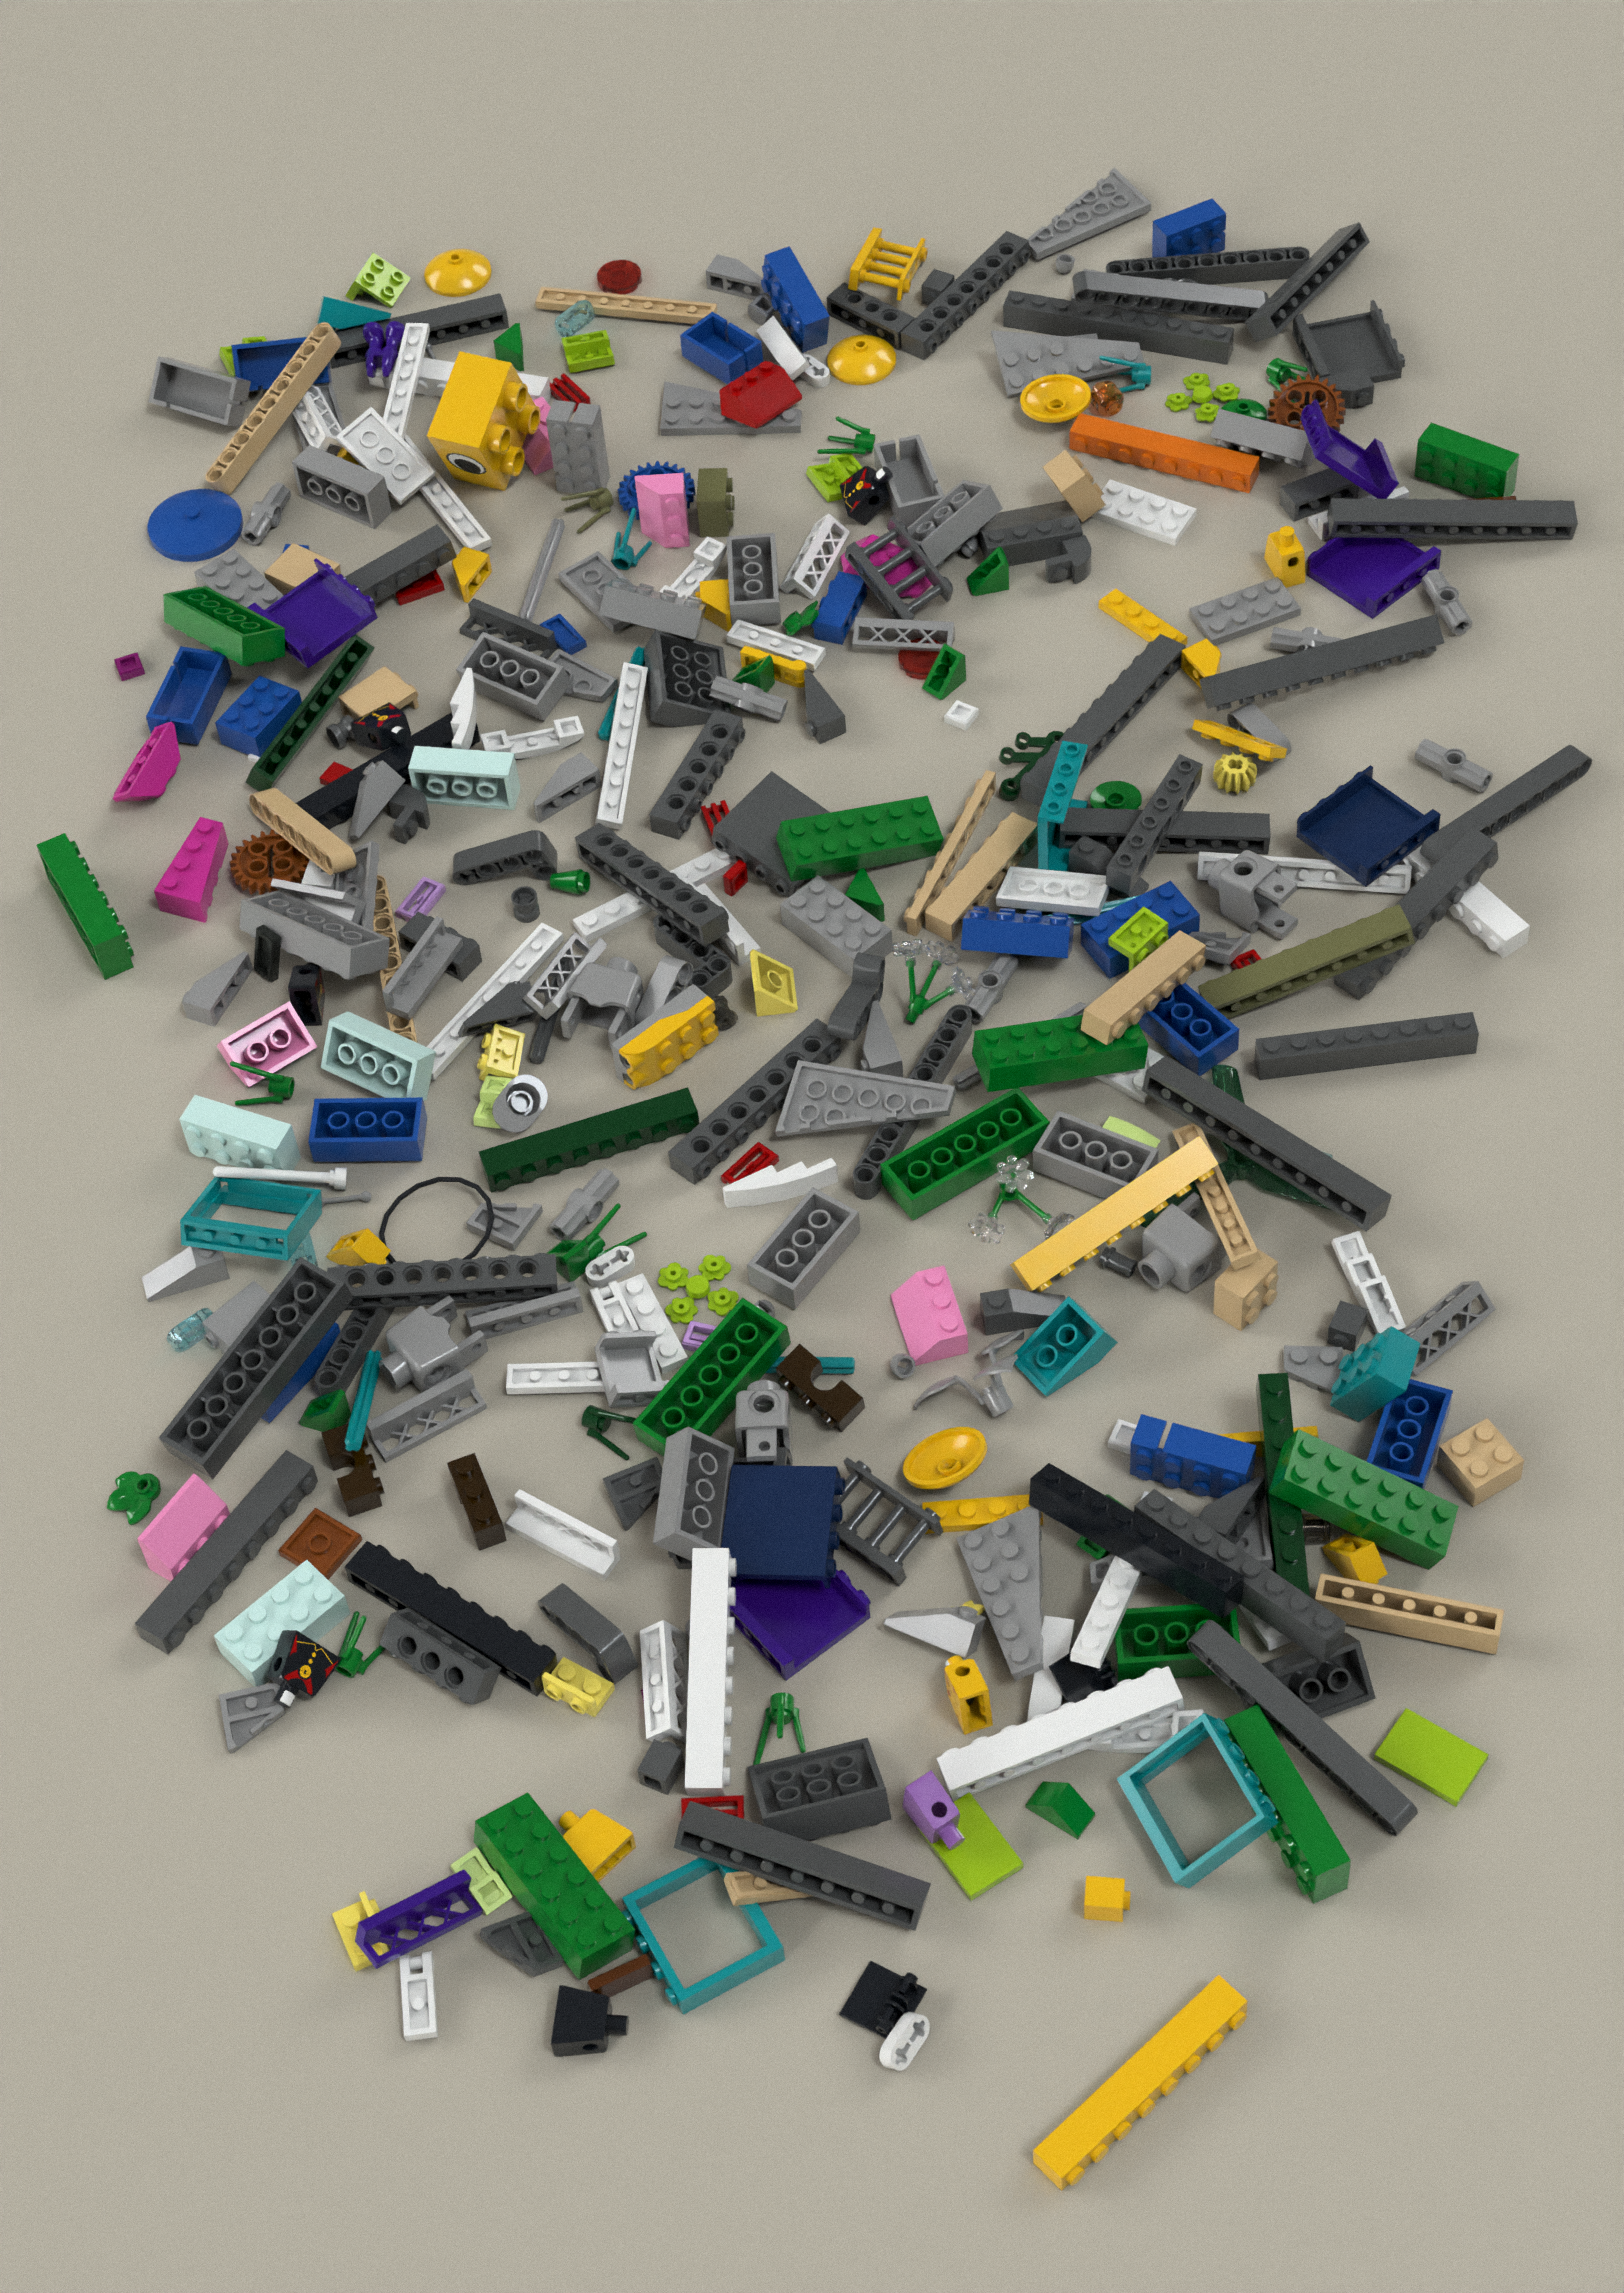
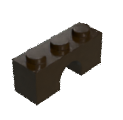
(837, 1406)
(359, 1488)
(477, 1501)

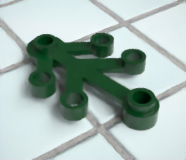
(1024, 757)

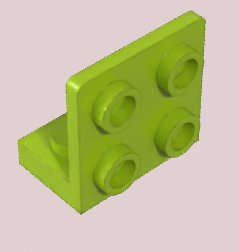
(379, 280)
(1140, 936)

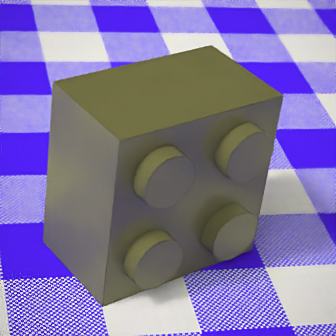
(715, 502)

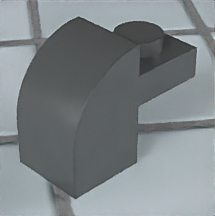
(1073, 562)
(410, 811)

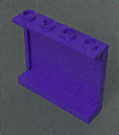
(1365, 468)
(1371, 570)
(319, 614)
(797, 1618)

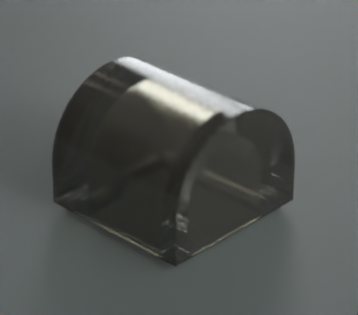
(1315, 1529)

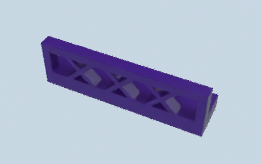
(412, 1910)

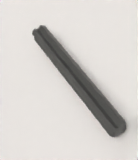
(545, 1027)

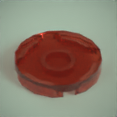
(619, 277)
(917, 663)

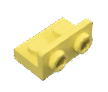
(501, 1052)
(578, 1687)
(347, 1924)

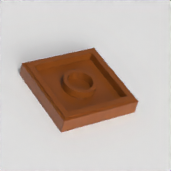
(321, 1542)

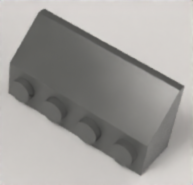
(1325, 1686)

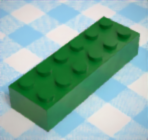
(224, 625)
(859, 838)
(86, 905)
(1052, 1053)
(963, 1153)
(708, 1382)
(1364, 1499)
(1302, 1829)
(554, 1885)

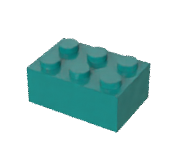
(1374, 1374)

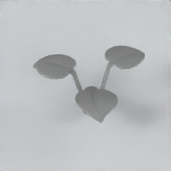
(994, 1394)

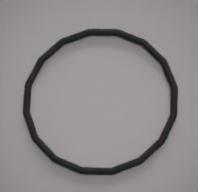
(432, 1181)

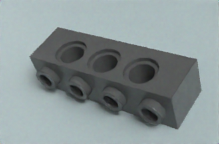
(868, 314)
(434, 1643)

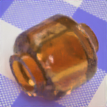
(1107, 398)

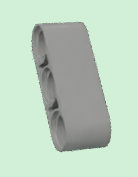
(1254, 722)
(667, 982)

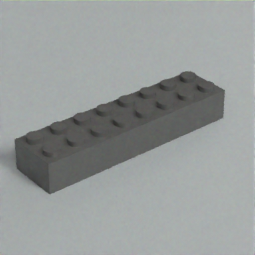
(256, 1368)

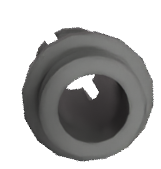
(1117, 1261)

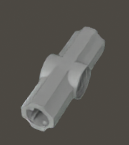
(266, 514)
(1446, 602)
(1298, 641)
(748, 698)
(1453, 765)
(991, 984)
(584, 1205)

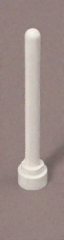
(335, 1177)

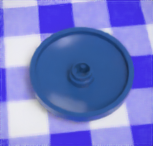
(195, 525)

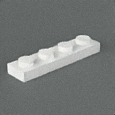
(775, 643)
(651, 1317)
(554, 1378)

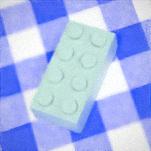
(465, 777)
(377, 1058)
(238, 1136)
(298, 1602)

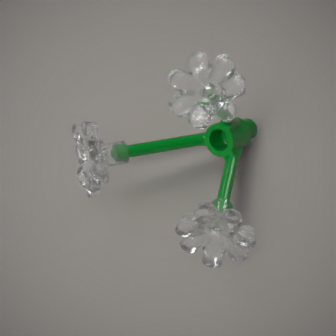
(940, 955)
(1013, 1177)

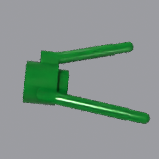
(1279, 371)
(862, 442)
(279, 1085)
(596, 1243)
(351, 1658)
(781, 1712)

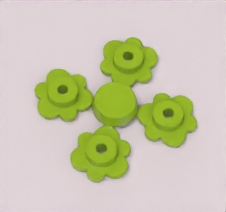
(1202, 394)
(697, 1287)

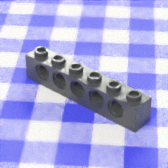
(697, 774)
(1154, 824)

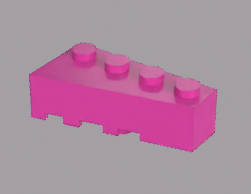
(194, 871)

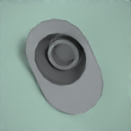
(520, 1103)

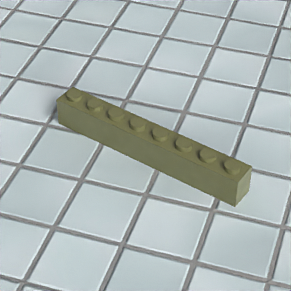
(1309, 962)

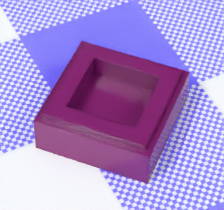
(129, 666)

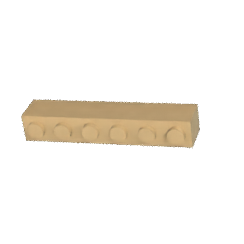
(981, 875)
(1143, 987)
(1411, 1613)

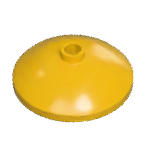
(457, 272)
(861, 359)
(1055, 398)
(945, 1458)

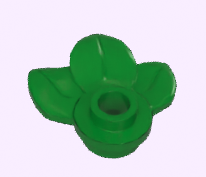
(796, 621)
(132, 1497)

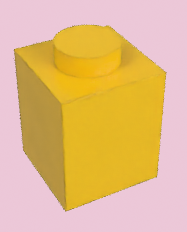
(1105, 1899)

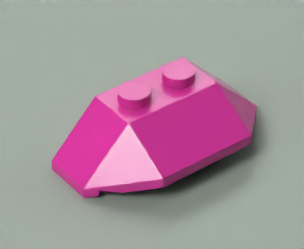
(896, 573)
(151, 766)

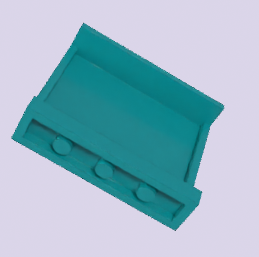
(1056, 804)

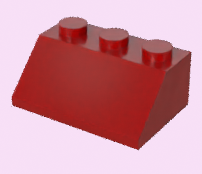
(759, 395)

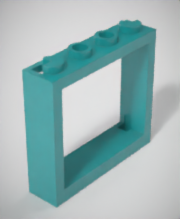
(203, 1232)
(1134, 1787)
(721, 1981)

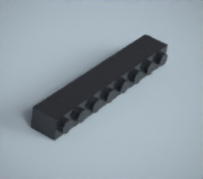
(337, 799)
(1136, 1540)
(403, 1587)

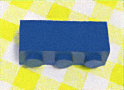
(839, 608)

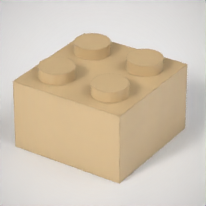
(1075, 484)
(1246, 1291)
(1480, 1462)

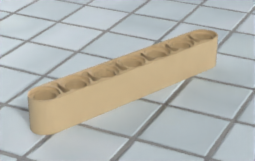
(302, 831)

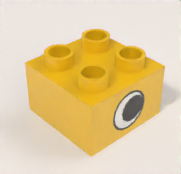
(483, 421)

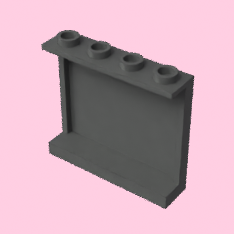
(1349, 345)
(752, 827)

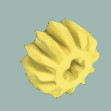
(1235, 773)

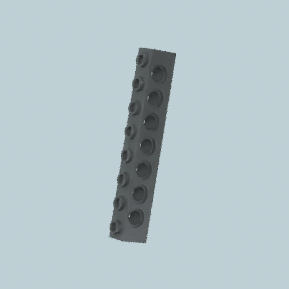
(965, 295)
(653, 884)
(750, 1104)
(430, 1291)

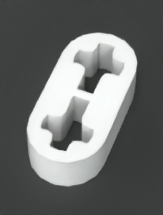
(817, 368)
(610, 1266)
(904, 2041)

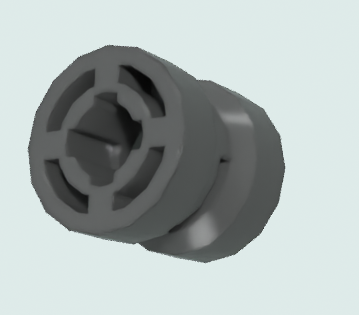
(341, 733)
(525, 904)

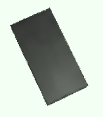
(267, 953)

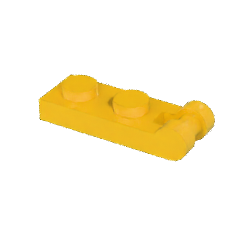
(784, 670)

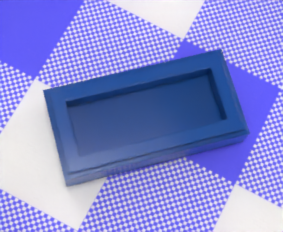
(565, 635)

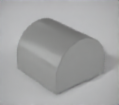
(761, 309)

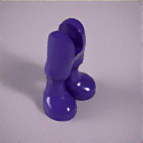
(384, 358)

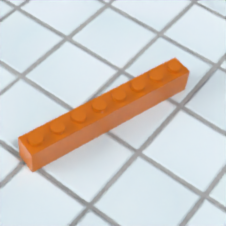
(1164, 453)

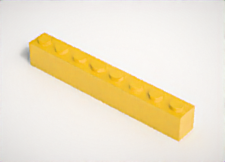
(1114, 1214)
(1140, 2083)

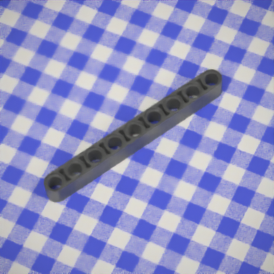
(1217, 267)
(1167, 295)
(1511, 801)
(932, 1067)
(1303, 1728)

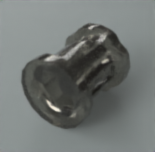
(724, 1016)

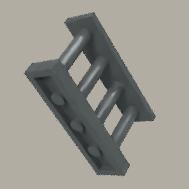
(874, 575)
(868, 1549)

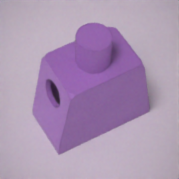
(933, 1810)

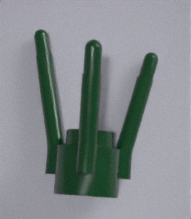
(600, 1420)

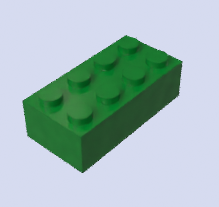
(1465, 463)
(1159, 1639)

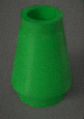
(571, 881)

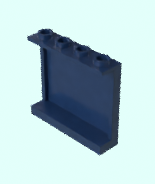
(1365, 828)
(783, 1521)

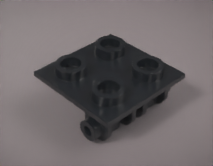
(1080, 1680)
(882, 1999)

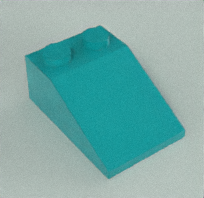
(345, 314)
(1063, 1347)

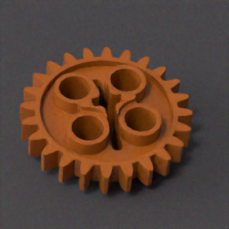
(1284, 411)
(253, 863)

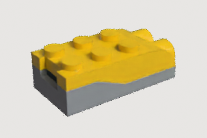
(665, 1038)

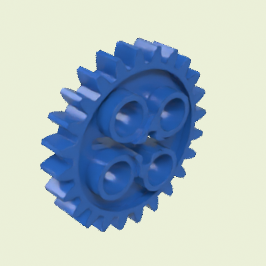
(627, 490)

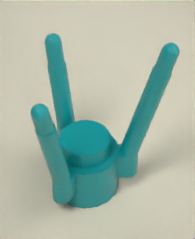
(1140, 373)
(623, 555)

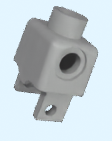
(1252, 893)
(604, 998)
(1179, 1248)
(423, 1349)
(759, 1417)

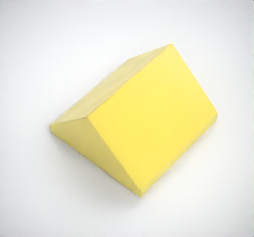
(772, 985)

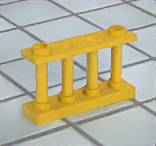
(872, 252)

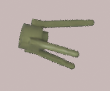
(600, 499)

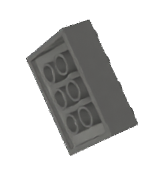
(1030, 532)
(682, 679)
(821, 1791)

